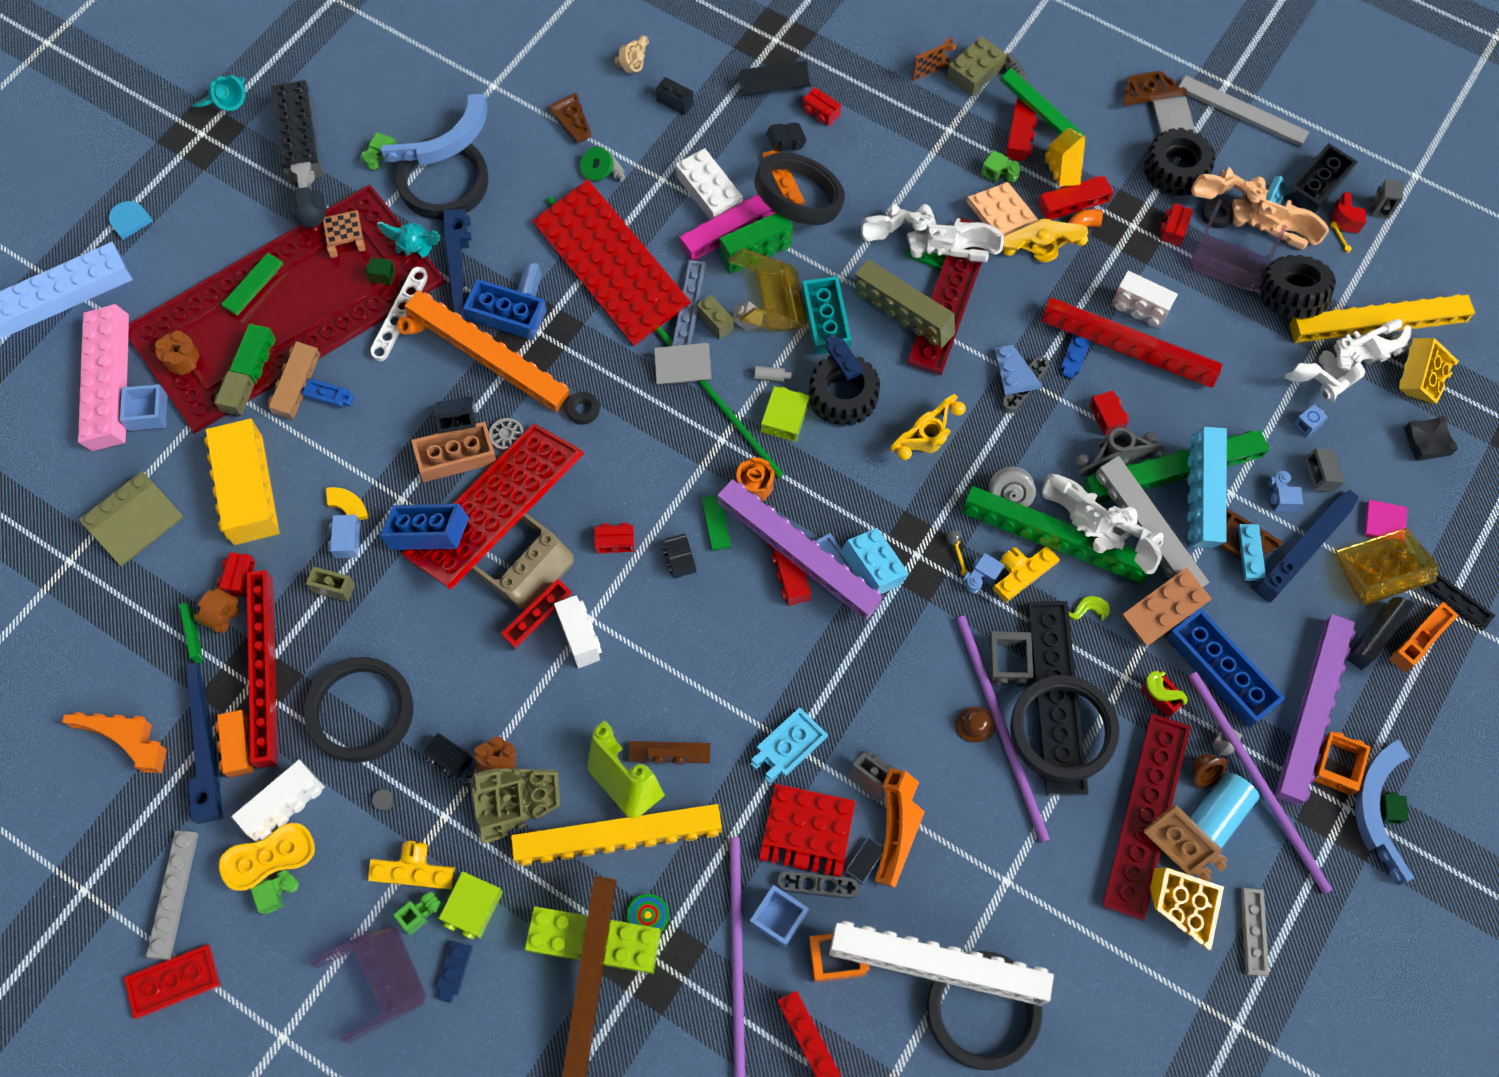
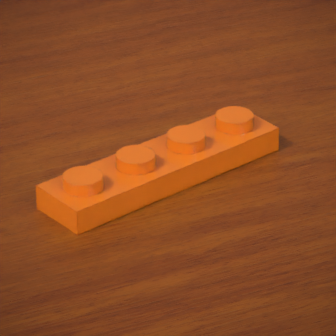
(786, 183)

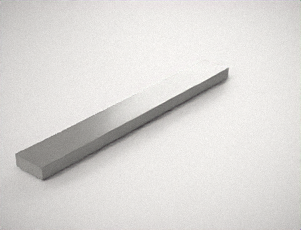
(1244, 111)

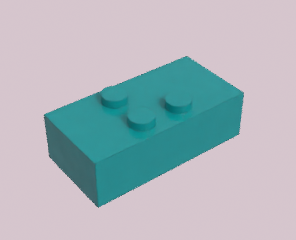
(825, 312)

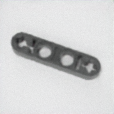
(1021, 398)
(818, 881)

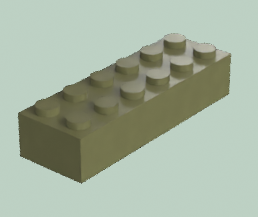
(905, 304)

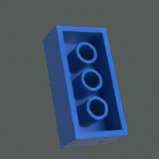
(505, 309)
(424, 526)

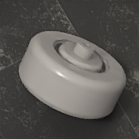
(1013, 484)

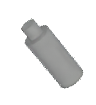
(617, 170)
(771, 373)

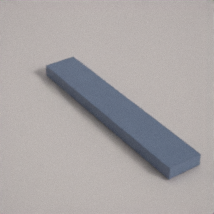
(692, 289)

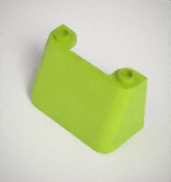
(630, 789)

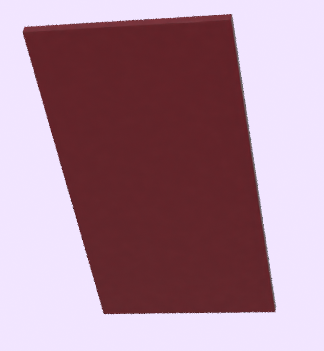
(306, 301)

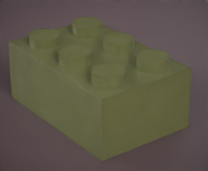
(976, 66)

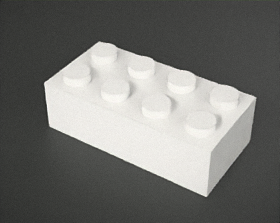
(707, 184)
(278, 801)

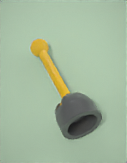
(954, 539)

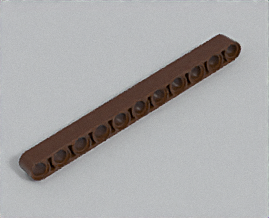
(589, 977)

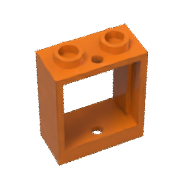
(1333, 780)
(817, 964)

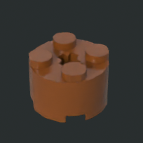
(177, 353)
(217, 610)
(495, 755)

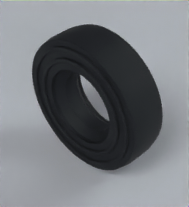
(1225, 206)
(582, 397)

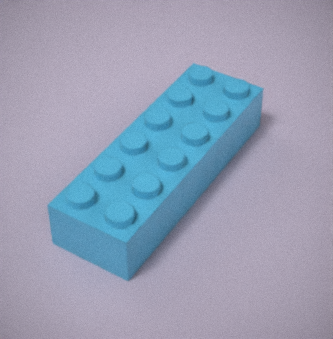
(1207, 487)

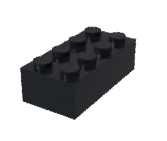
(1320, 179)

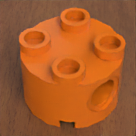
(756, 476)

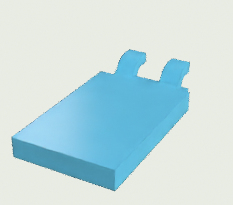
(789, 745)

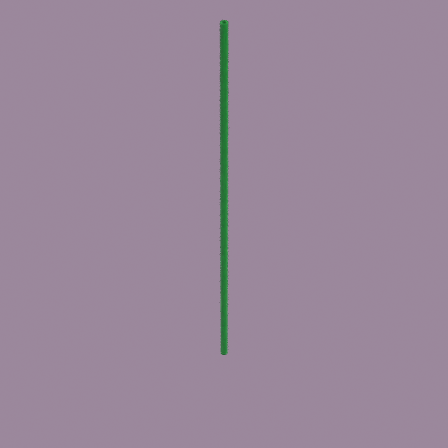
(720, 403)

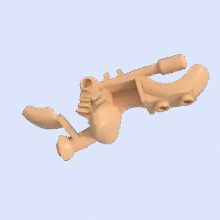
(1262, 213)

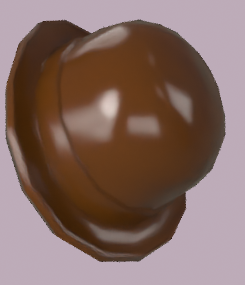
(975, 724)
(1208, 770)

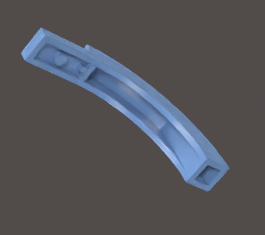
(447, 144)
(1368, 809)

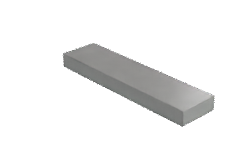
(1254, 932)

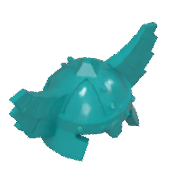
(225, 93)
(410, 238)

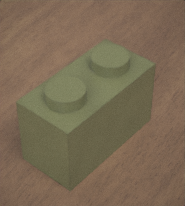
(715, 317)
(234, 393)
(330, 584)

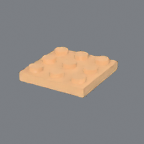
(1002, 209)

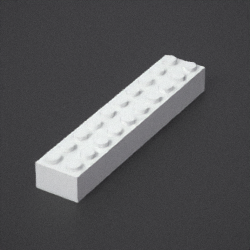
(941, 964)

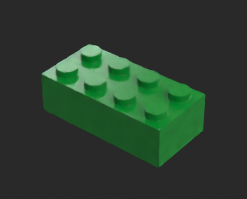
(762, 237)

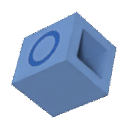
(1310, 420)

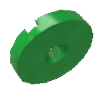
(589, 159)

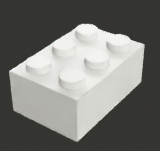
(1144, 299)
(578, 631)

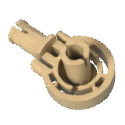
(635, 55)

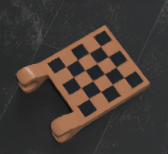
(343, 229)

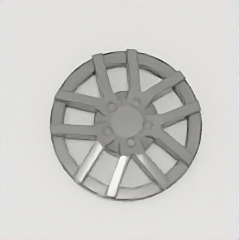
(505, 433)

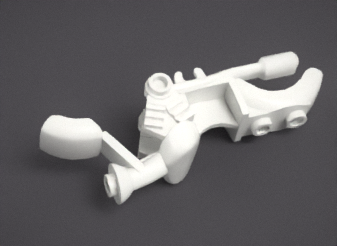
(936, 238)
(1346, 367)
(1109, 525)

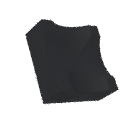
(1430, 438)

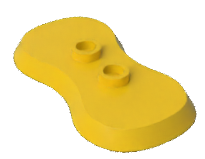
(250, 863)

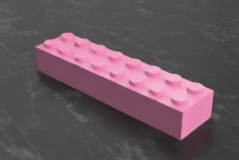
(102, 377)

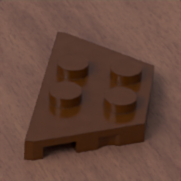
(1150, 87)
(1232, 543)

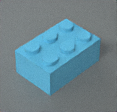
(874, 561)

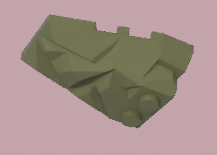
(510, 798)

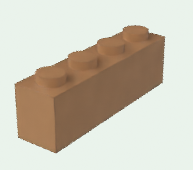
(293, 380)

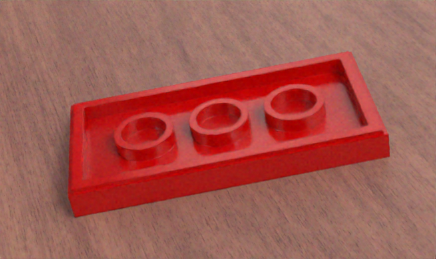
(171, 981)

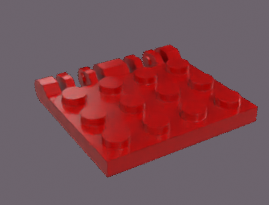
(809, 826)

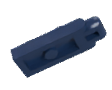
(843, 357)
(453, 970)

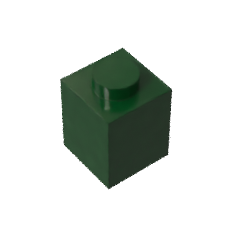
(380, 271)
(1393, 808)

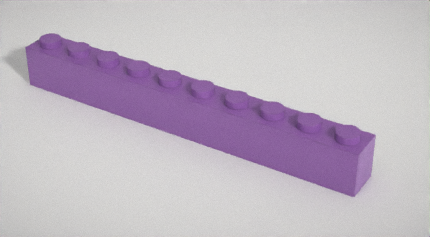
(799, 549)
(1314, 710)

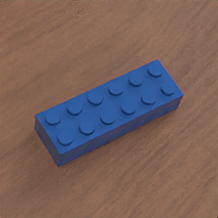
(1225, 668)

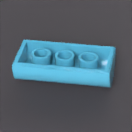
(1225, 807)

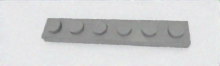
(172, 895)

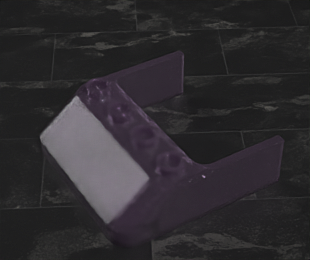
(1230, 261)
(388, 974)

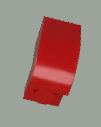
(1348, 217)

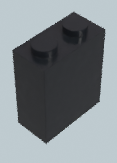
(455, 414)

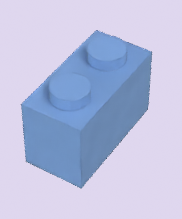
(345, 536)

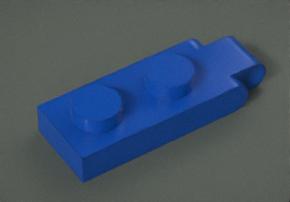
(1075, 356)
(327, 393)

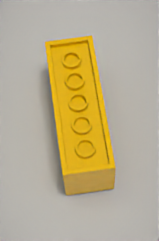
(241, 482)

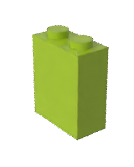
(785, 413)
(470, 906)

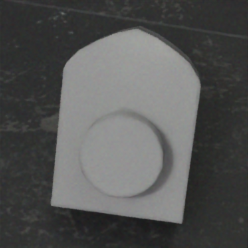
(1222, 745)

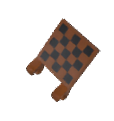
(932, 60)

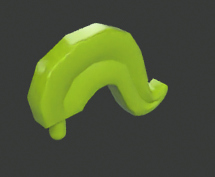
(1092, 603)
(1156, 689)

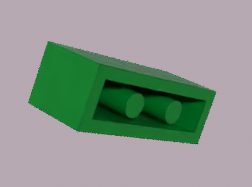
(253, 352)

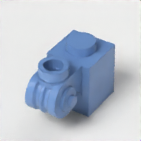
(1284, 497)
(986, 570)

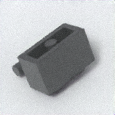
(869, 774)

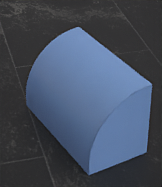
(530, 279)

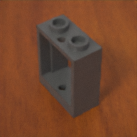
(1010, 639)

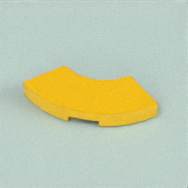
(346, 501)

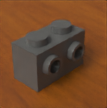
(1387, 198)
(1324, 469)

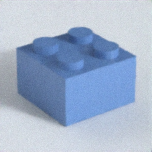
(143, 407)
(779, 916)

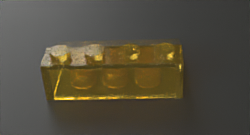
(1387, 566)

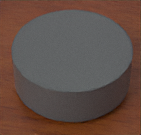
(383, 800)

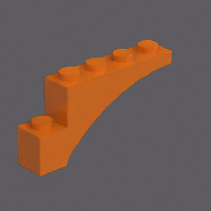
(1423, 637)
(128, 733)
(901, 827)

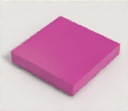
(1383, 518)

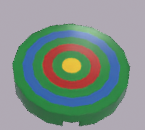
(648, 911)

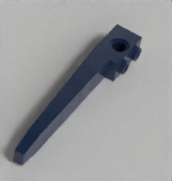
(456, 238)
(1307, 546)
(207, 776)

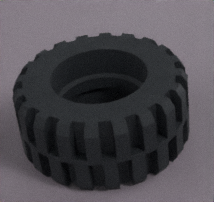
(1181, 144)
(1297, 286)
(843, 410)

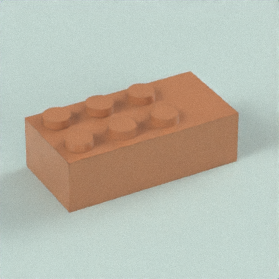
(453, 452)
(1165, 607)

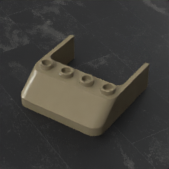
(534, 571)

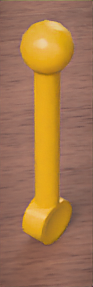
(1347, 248)

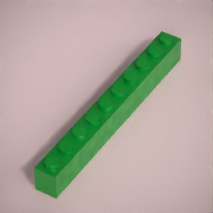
(1175, 467)
(1050, 533)

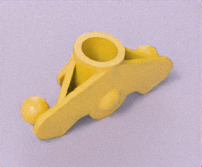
(1045, 238)
(928, 423)

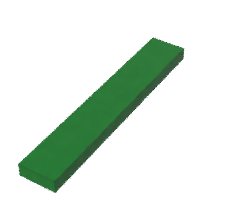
(1037, 102)

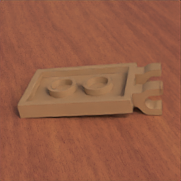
(1186, 843)

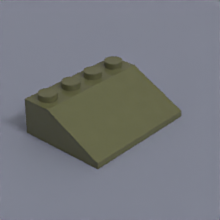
(131, 518)

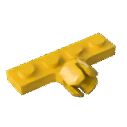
(1023, 571)
(412, 869)

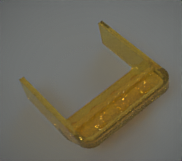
(779, 292)

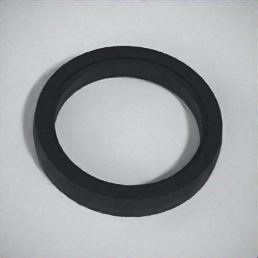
(788, 208)
(436, 211)
(335, 673)
(1094, 696)
(971, 1060)

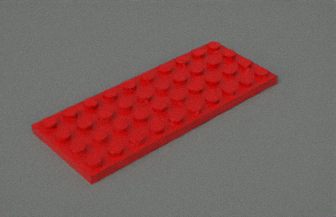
(611, 262)
(500, 501)

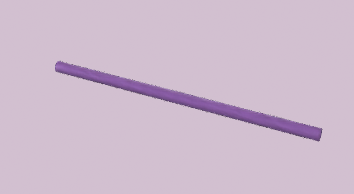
(1003, 730)
(1260, 784)
(737, 958)

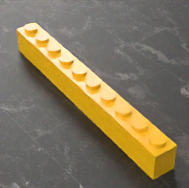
(1366, 319)
(616, 834)

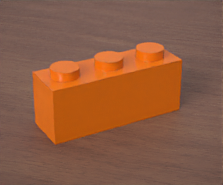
(234, 743)

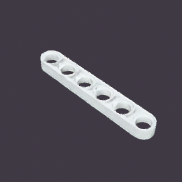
(397, 313)

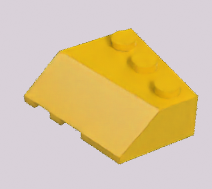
(1066, 157)
(1426, 370)
(1187, 903)

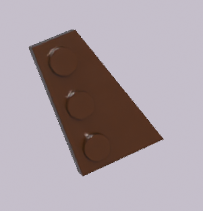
(571, 117)

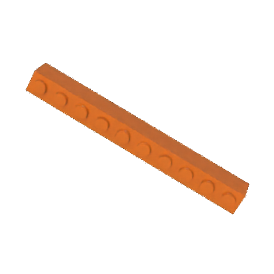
(487, 351)

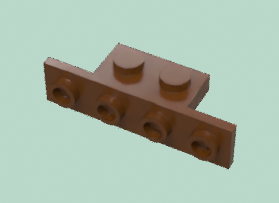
(669, 752)

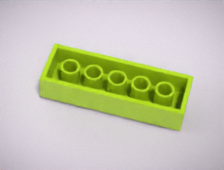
(563, 933)

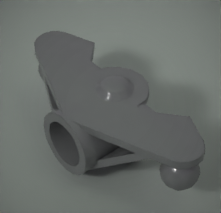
(1132, 445)

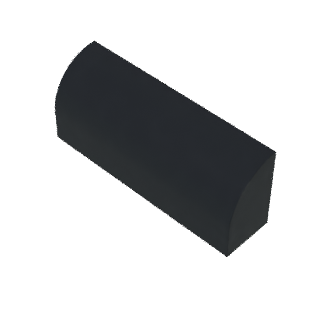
(774, 78)
(1379, 632)

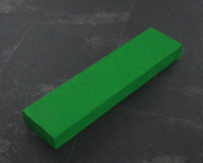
(252, 284)

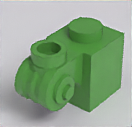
(374, 152)
(999, 164)
(268, 892)
(414, 916)

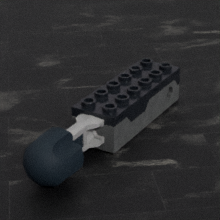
(300, 150)

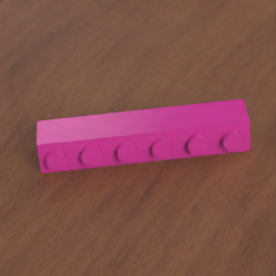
(707, 236)

